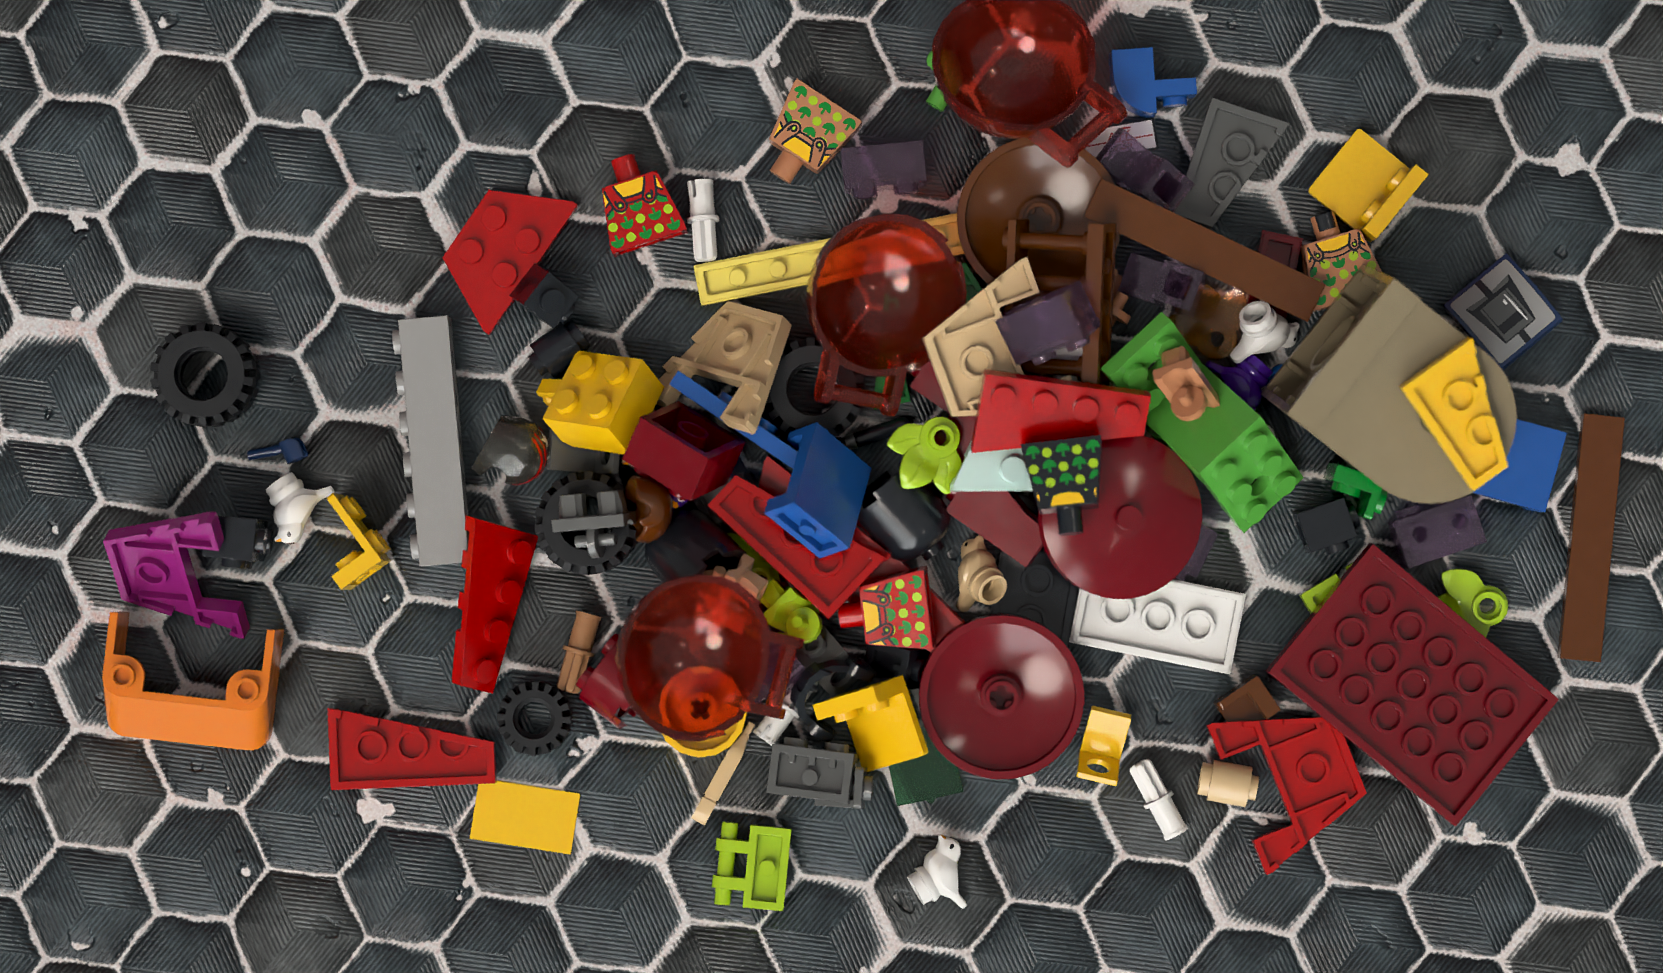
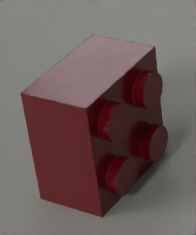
(683, 451)

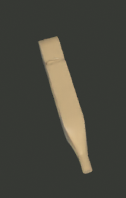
(722, 776)

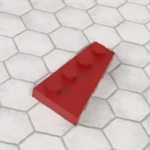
(1040, 409)
(494, 583)
(395, 754)

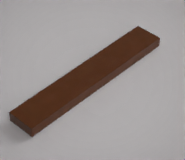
(1204, 250)
(1591, 537)

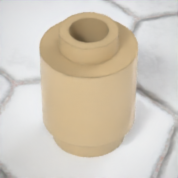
(1227, 783)

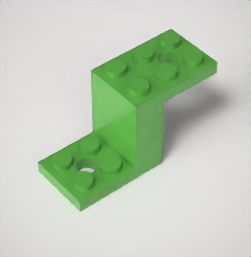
(1224, 445)

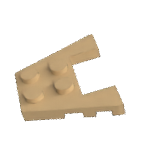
(972, 342)
(738, 349)

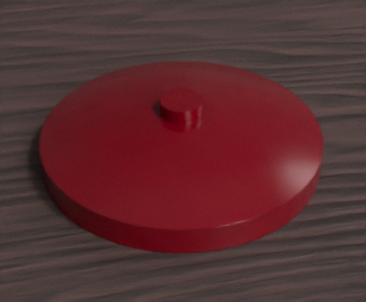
(1141, 528)
(1001, 696)

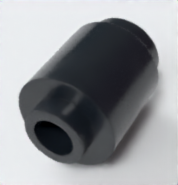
(557, 348)

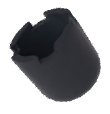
(904, 520)
(691, 547)

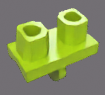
(791, 612)

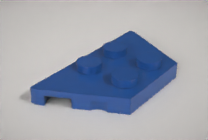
(715, 405)

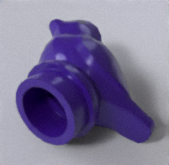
(1244, 378)

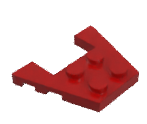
(1310, 772)

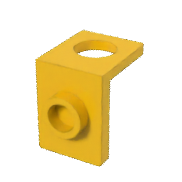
(1103, 744)

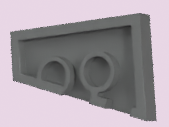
(1225, 157)

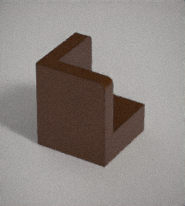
(1247, 702)

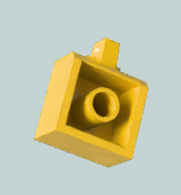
(600, 400)

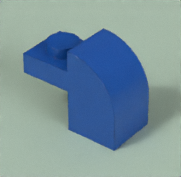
(1136, 87)

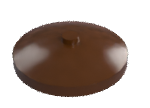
(1026, 184)

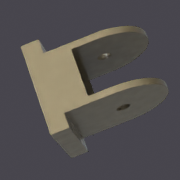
(1348, 392)

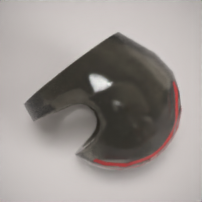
(515, 448)

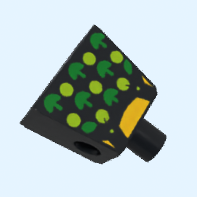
(1065, 478)

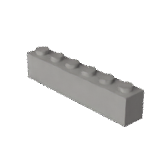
(434, 439)

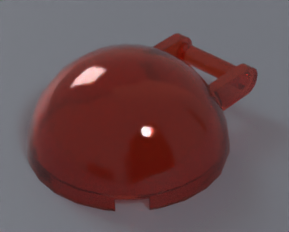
(1022, 72)
(875, 299)
(699, 658)

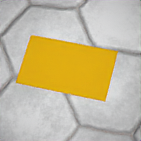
(525, 816)

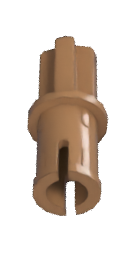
(578, 651)

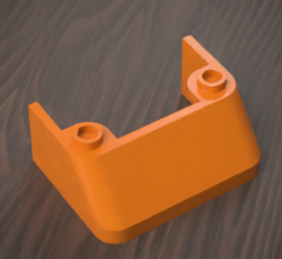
(236, 723)

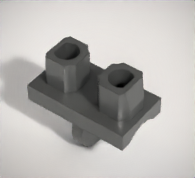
(574, 517)

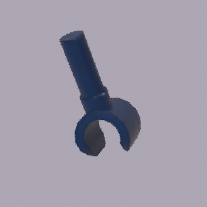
(292, 450)

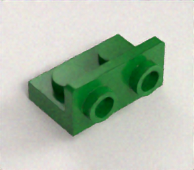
(1352, 483)

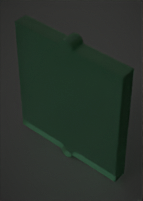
(925, 777)

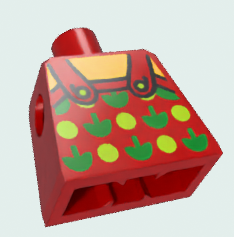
(638, 209)
(894, 610)

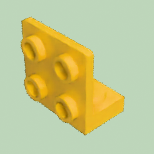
(1366, 185)
(357, 565)
(879, 722)

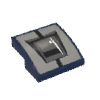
(1503, 311)

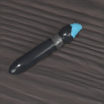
(873, 433)

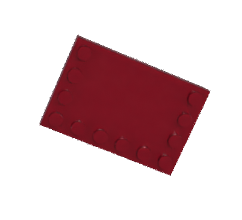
(1412, 684)

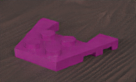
(158, 574)

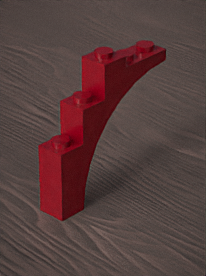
(994, 515)

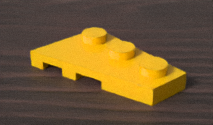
(1457, 412)

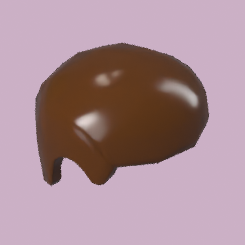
(653, 507)

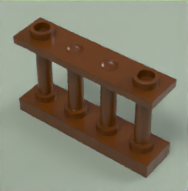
(1098, 283)

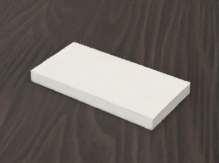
(1174, 624)

